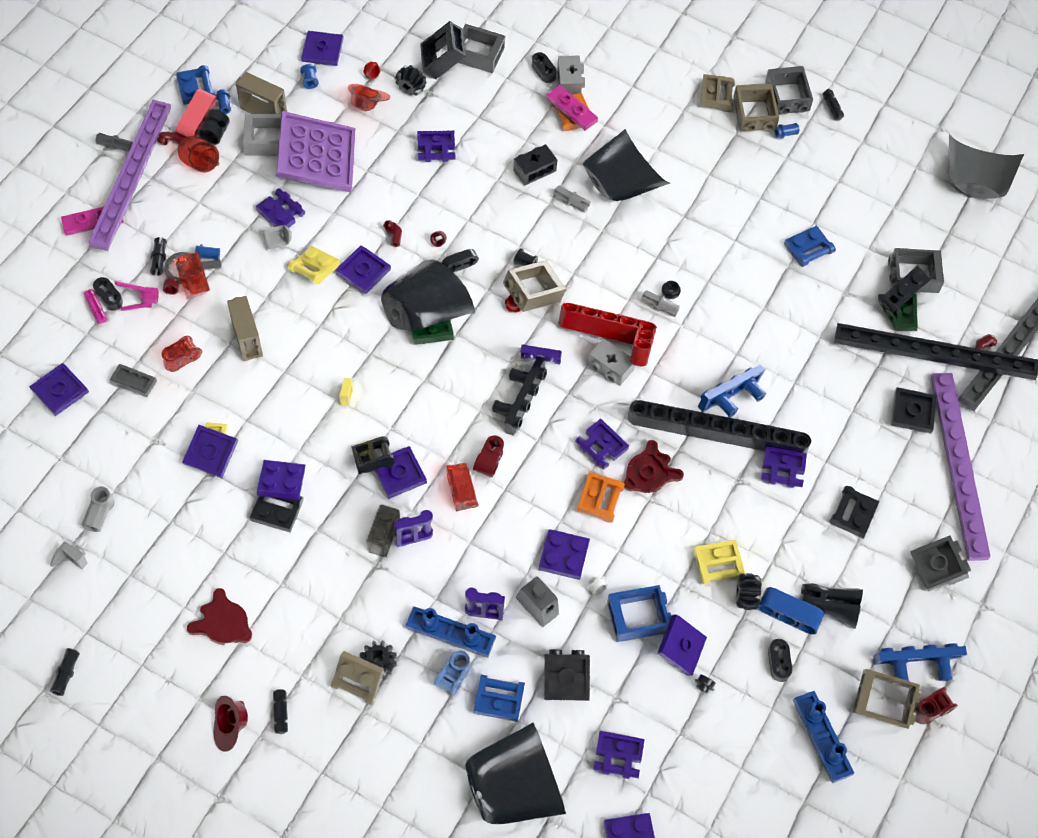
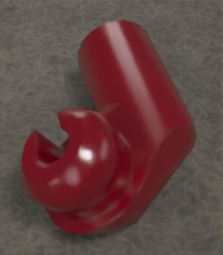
(173, 136)

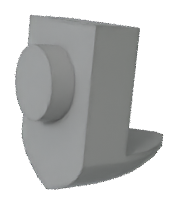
(277, 236)
(73, 554)

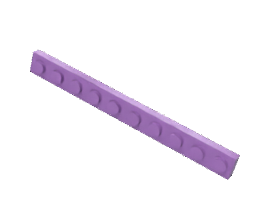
(129, 176)
(960, 468)

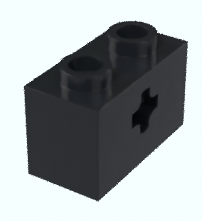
(535, 164)

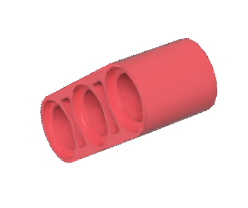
(195, 113)

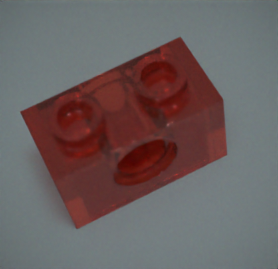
(192, 275)

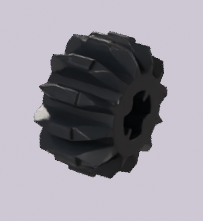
(410, 80)
(748, 591)
(380, 651)

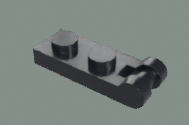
(905, 289)

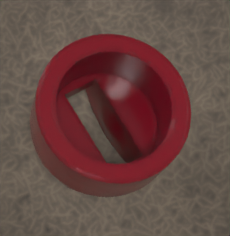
(440, 242)
(171, 286)

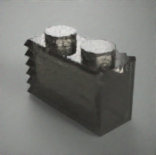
(382, 531)

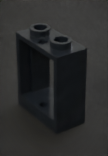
(449, 35)

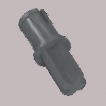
(113, 142)

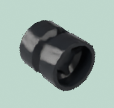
(213, 126)

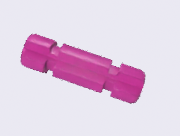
(95, 306)

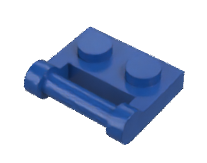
(188, 82)
(806, 242)
(497, 704)

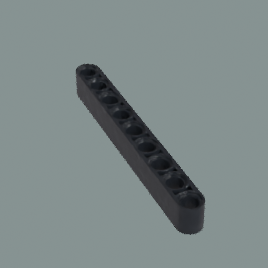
(710, 422)

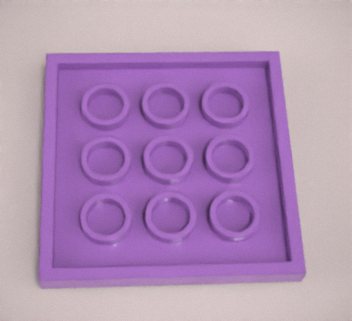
(315, 151)

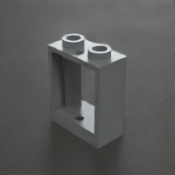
(484, 36)
(789, 76)
(918, 256)

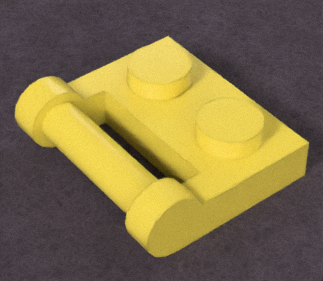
(317, 260)
(718, 555)

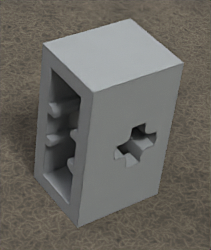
(570, 73)
(611, 362)

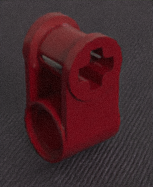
(489, 458)
(937, 705)

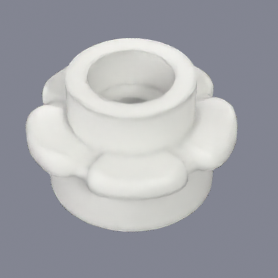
(597, 585)

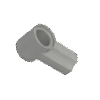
(97, 510)

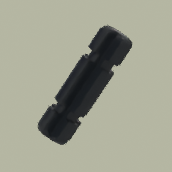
(833, 104)
(280, 711)

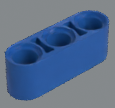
(791, 610)

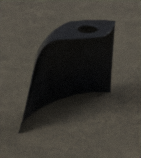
(621, 170)
(430, 297)
(514, 779)

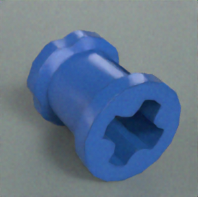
(308, 72)

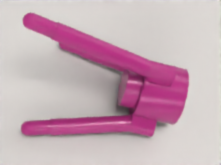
(148, 295)

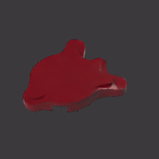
(649, 470)
(222, 621)

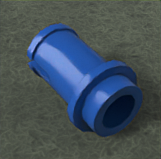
(223, 99)
(786, 130)
(208, 252)

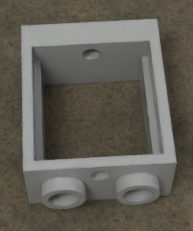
(260, 147)

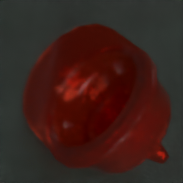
(365, 97)
(198, 154)

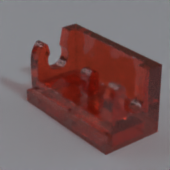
(461, 487)

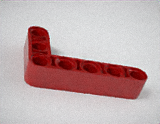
(611, 326)

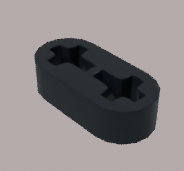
(547, 66)
(461, 260)
(110, 292)
(784, 659)

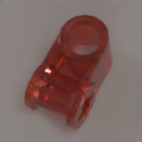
(184, 353)

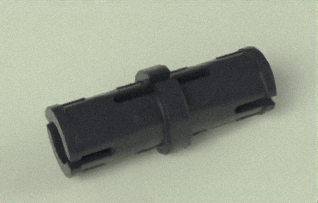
(158, 256)
(64, 672)

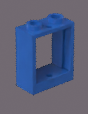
(614, 604)

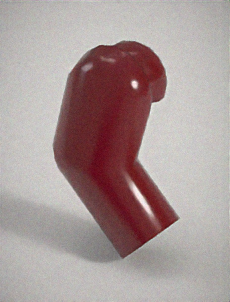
(393, 230)
(987, 340)

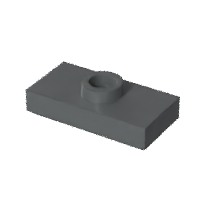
(133, 380)

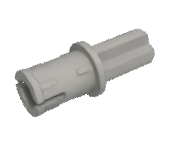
(572, 198)
(660, 303)

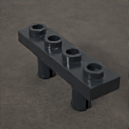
(522, 403)

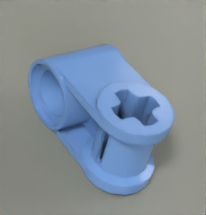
(452, 676)

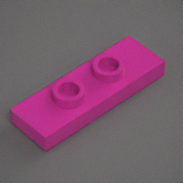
(572, 107)
(81, 221)

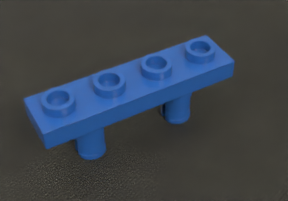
(720, 395)
(450, 631)
(929, 653)
(823, 736)

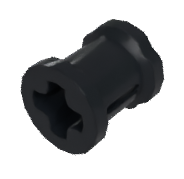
(523, 258)

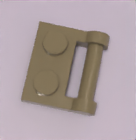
(711, 92)
(359, 672)

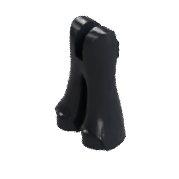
(836, 602)

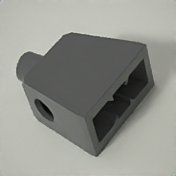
(538, 598)

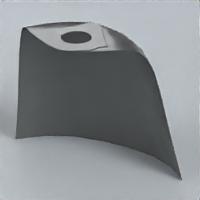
(981, 172)

